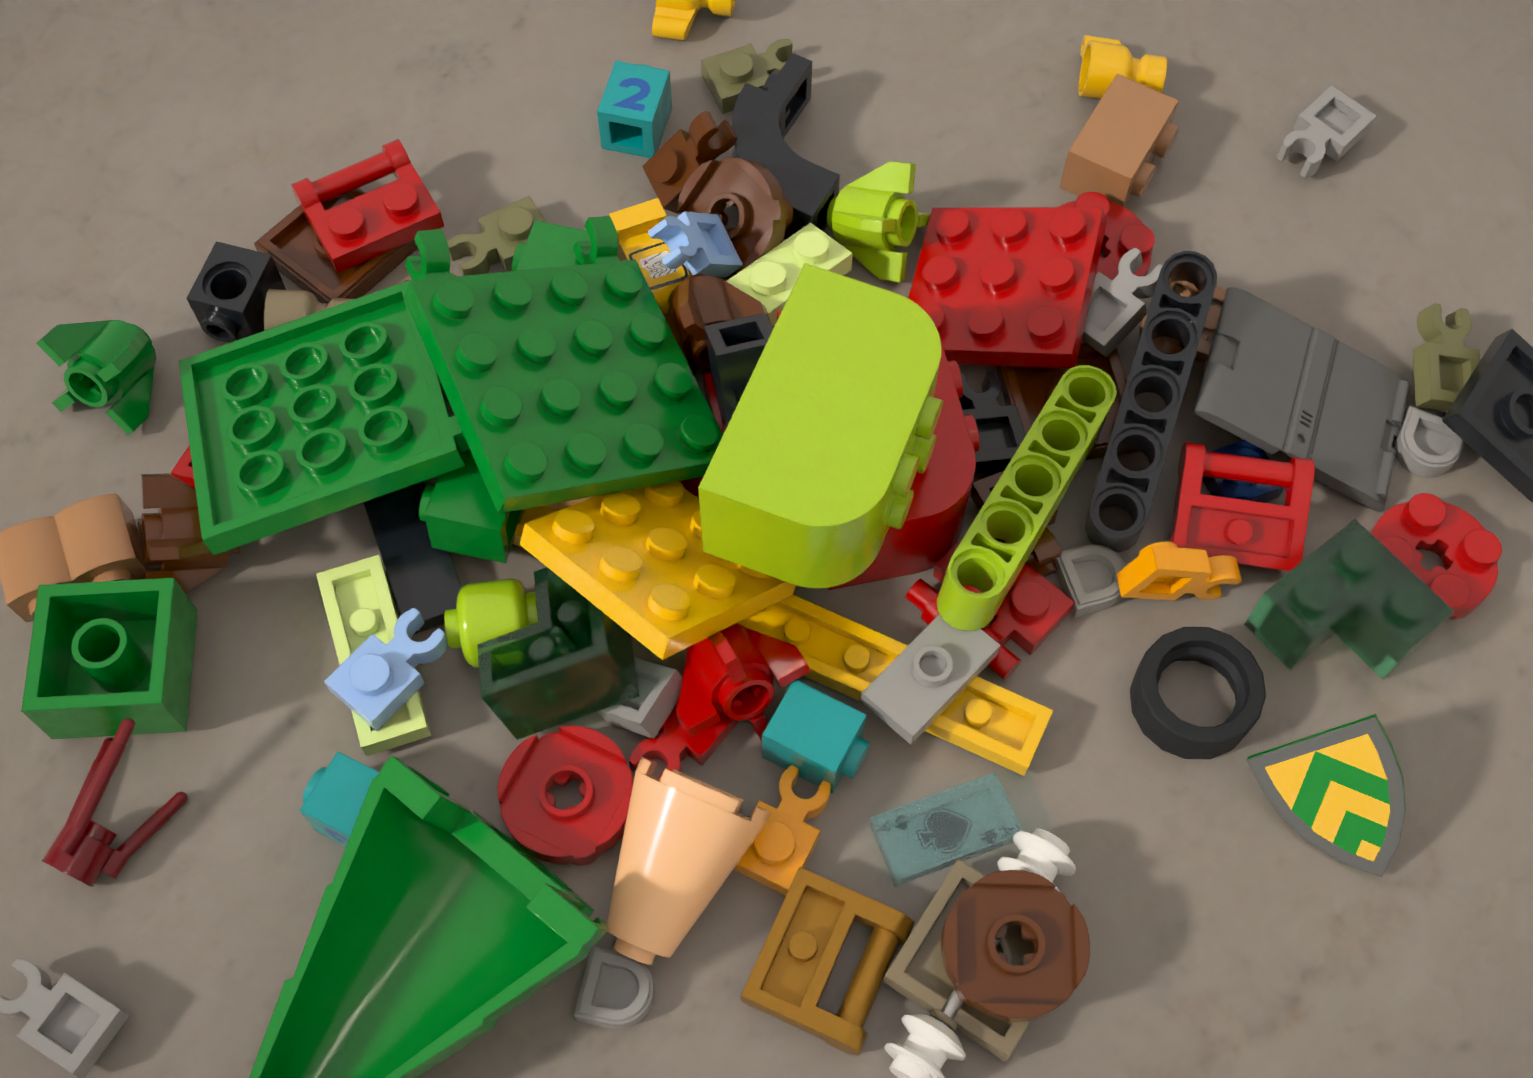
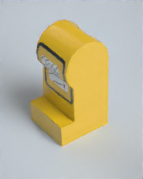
(635, 243)

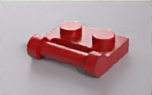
(372, 220)
(1245, 529)

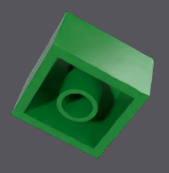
(110, 657)

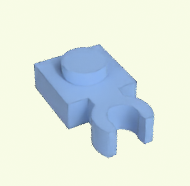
(698, 243)
(382, 676)

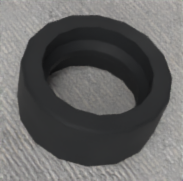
(1227, 658)

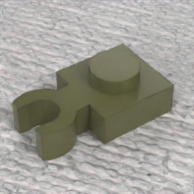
(731, 70)
(498, 237)
(1443, 361)

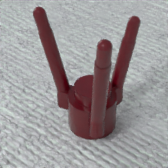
(84, 845)

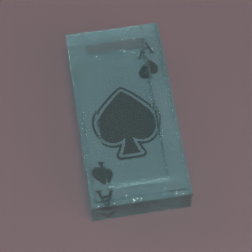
(945, 828)

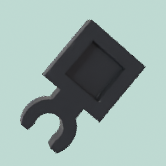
(997, 425)

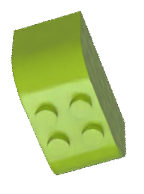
(825, 434)

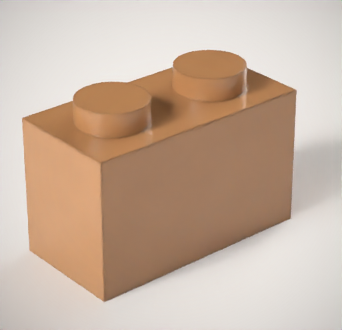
(1121, 142)

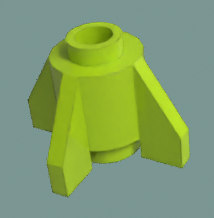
(875, 218)

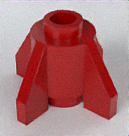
(736, 677)

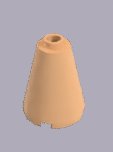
(673, 859)

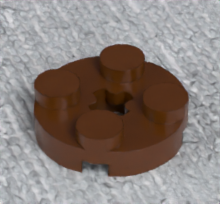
(751, 188)
(984, 975)

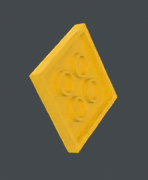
(646, 566)

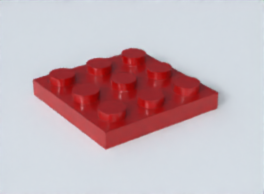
(1010, 282)

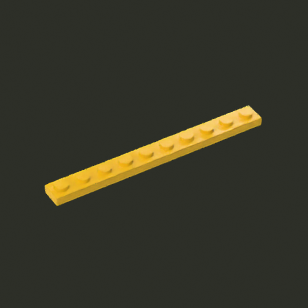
(852, 656)

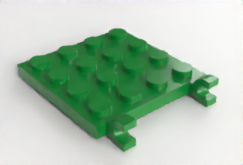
(561, 374)
(314, 419)

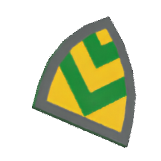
(1339, 791)

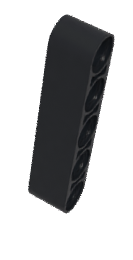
(1156, 373)

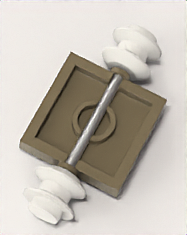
(922, 978)

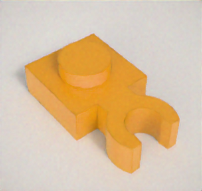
(1169, 572)
(786, 837)

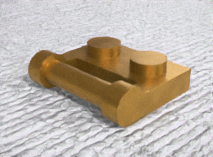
(805, 949)

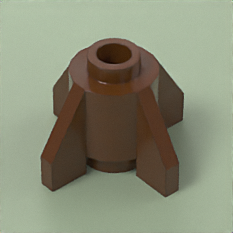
(703, 302)
(174, 533)

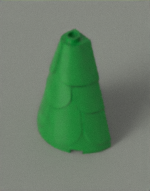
(420, 940)

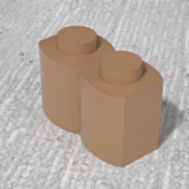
(78, 545)

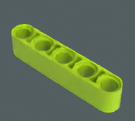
(1040, 467)

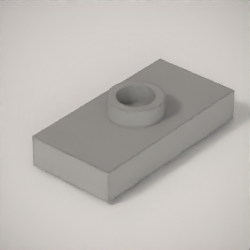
(928, 677)

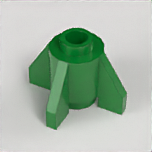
(105, 366)

